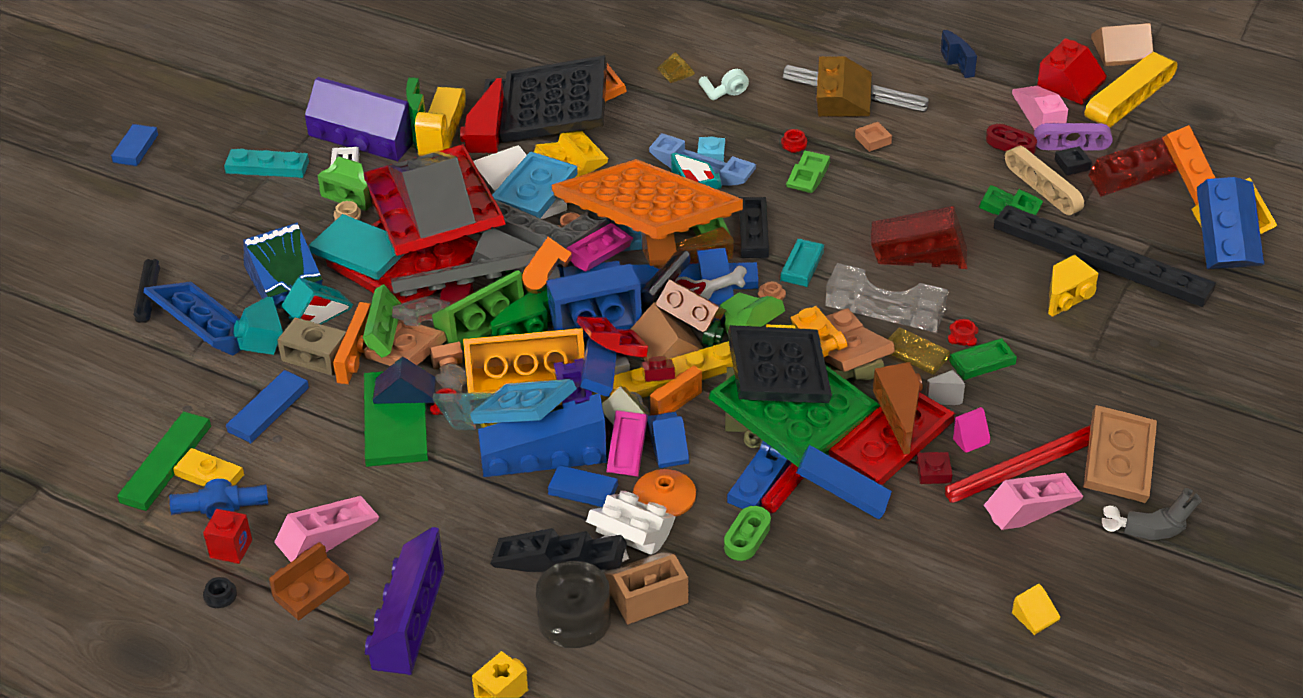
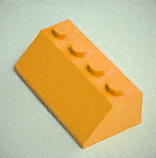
(519, 357)

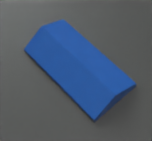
(198, 313)

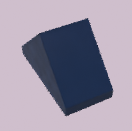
(404, 384)

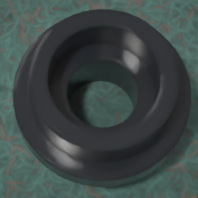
(219, 592)

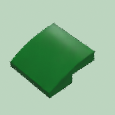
(415, 102)

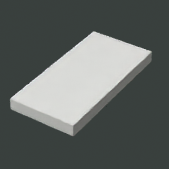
(500, 165)

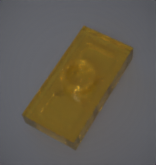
(918, 351)

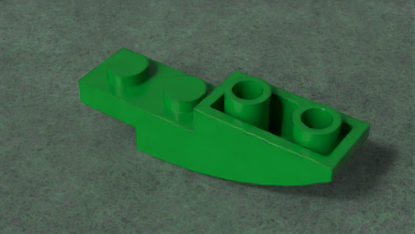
(523, 316)

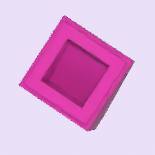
(971, 430)

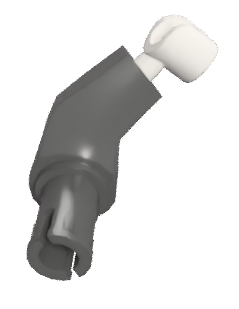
(1156, 525)

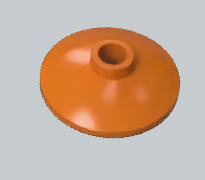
(668, 489)

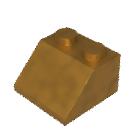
(843, 87)

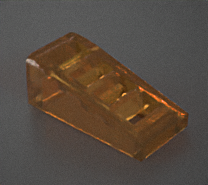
(710, 240)

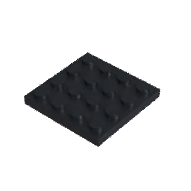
(554, 99)

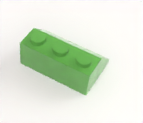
(474, 313)

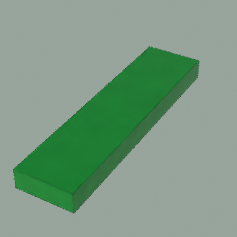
(159, 465)

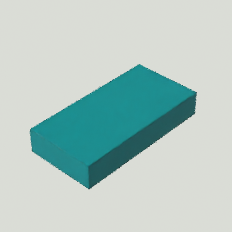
(802, 262)

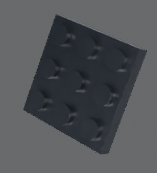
(778, 364)

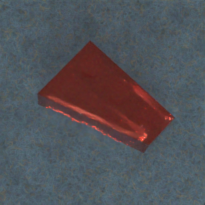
(920, 238)

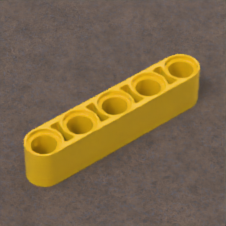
(1130, 89)

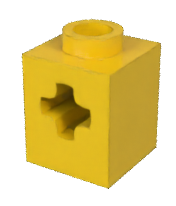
(500, 678)

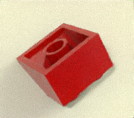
(1071, 72)

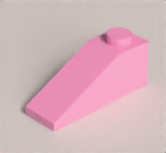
(1041, 105)
(1030, 499)
(325, 524)

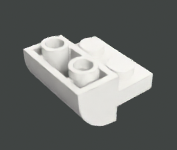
(639, 524)

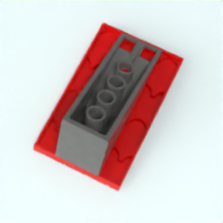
(432, 199)

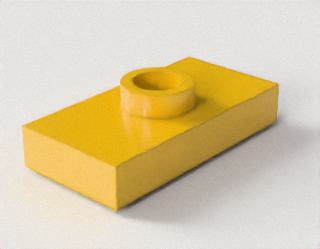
(202, 468)

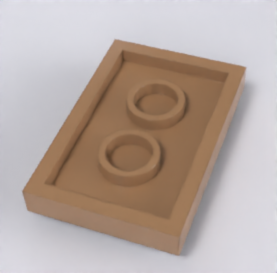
(1120, 454)

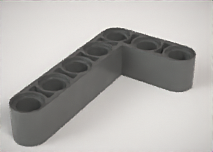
(535, 230)

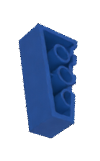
(561, 438)

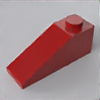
(484, 121)

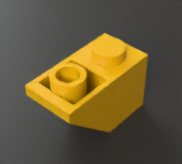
(1070, 284)

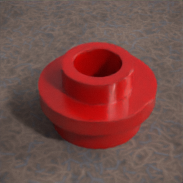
(794, 141)

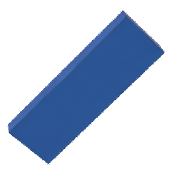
(712, 265)
(598, 368)
(267, 406)
(844, 482)

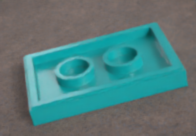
(356, 247)

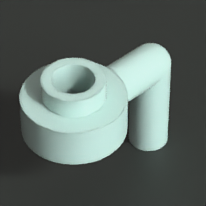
(733, 83)

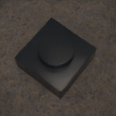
(1073, 160)

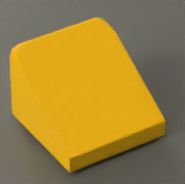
(1035, 609)

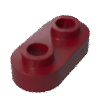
(1006, 137)

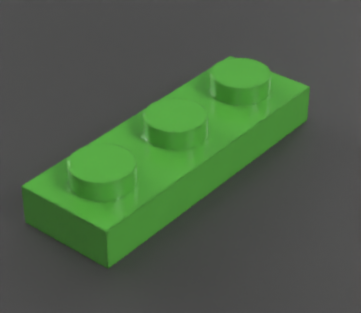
(380, 325)

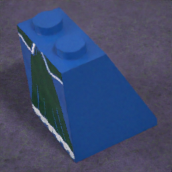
(277, 260)

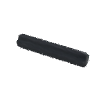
(149, 278)

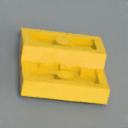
(576, 150)

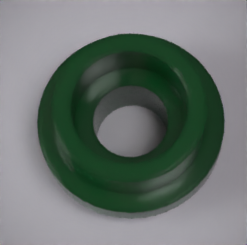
(714, 334)

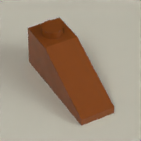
(898, 395)

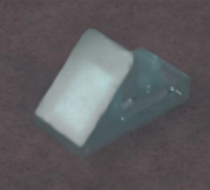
(458, 407)

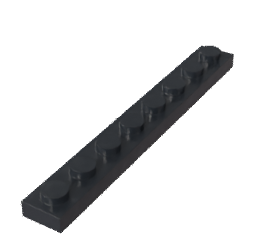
(1105, 255)

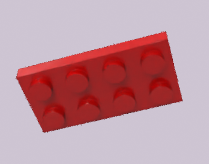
(874, 448)

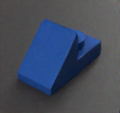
(668, 439)

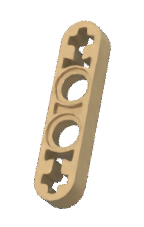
(1063, 196)

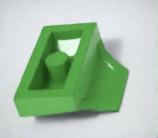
(345, 182)
(750, 310)

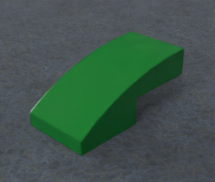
(997, 199)

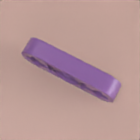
(1064, 129)

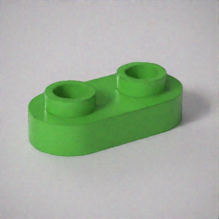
(744, 539)

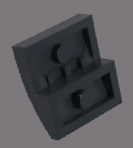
(670, 270)

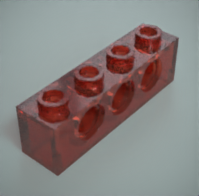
(1132, 166)

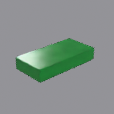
(982, 359)

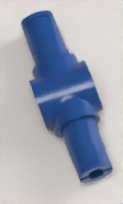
(218, 495)

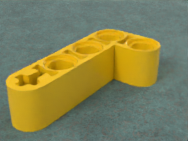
(438, 126)

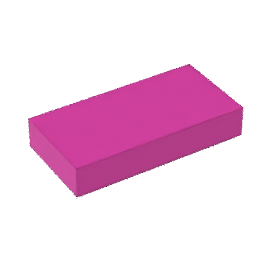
(627, 443)

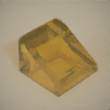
(675, 68)

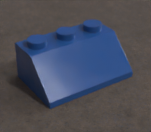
(1229, 223)
(597, 293)

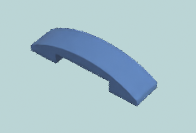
(731, 173)

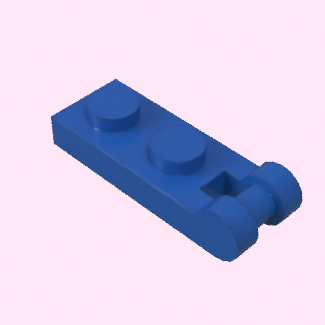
(757, 478)

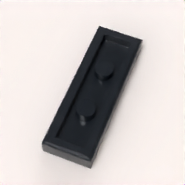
(754, 228)

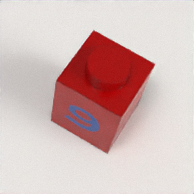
(227, 536)

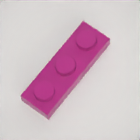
(599, 247)

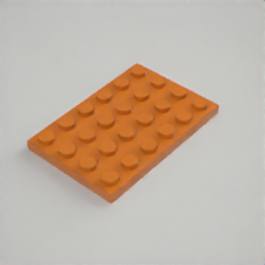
(647, 198)

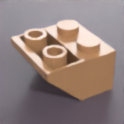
(648, 586)

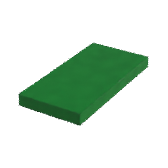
(393, 430)

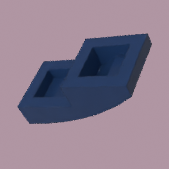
(958, 52)

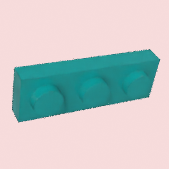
(266, 163)

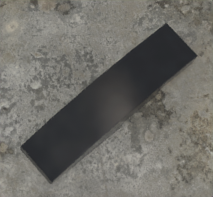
(545, 548)

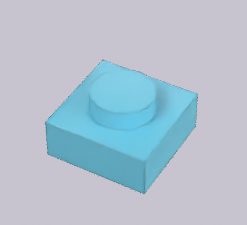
(712, 147)

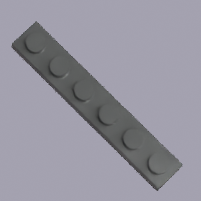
(462, 273)

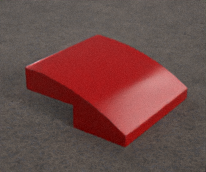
(618, 340)

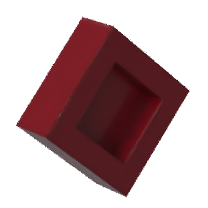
(658, 369)
(934, 468)

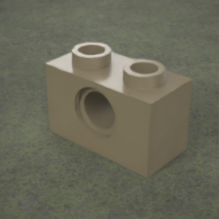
(310, 345)

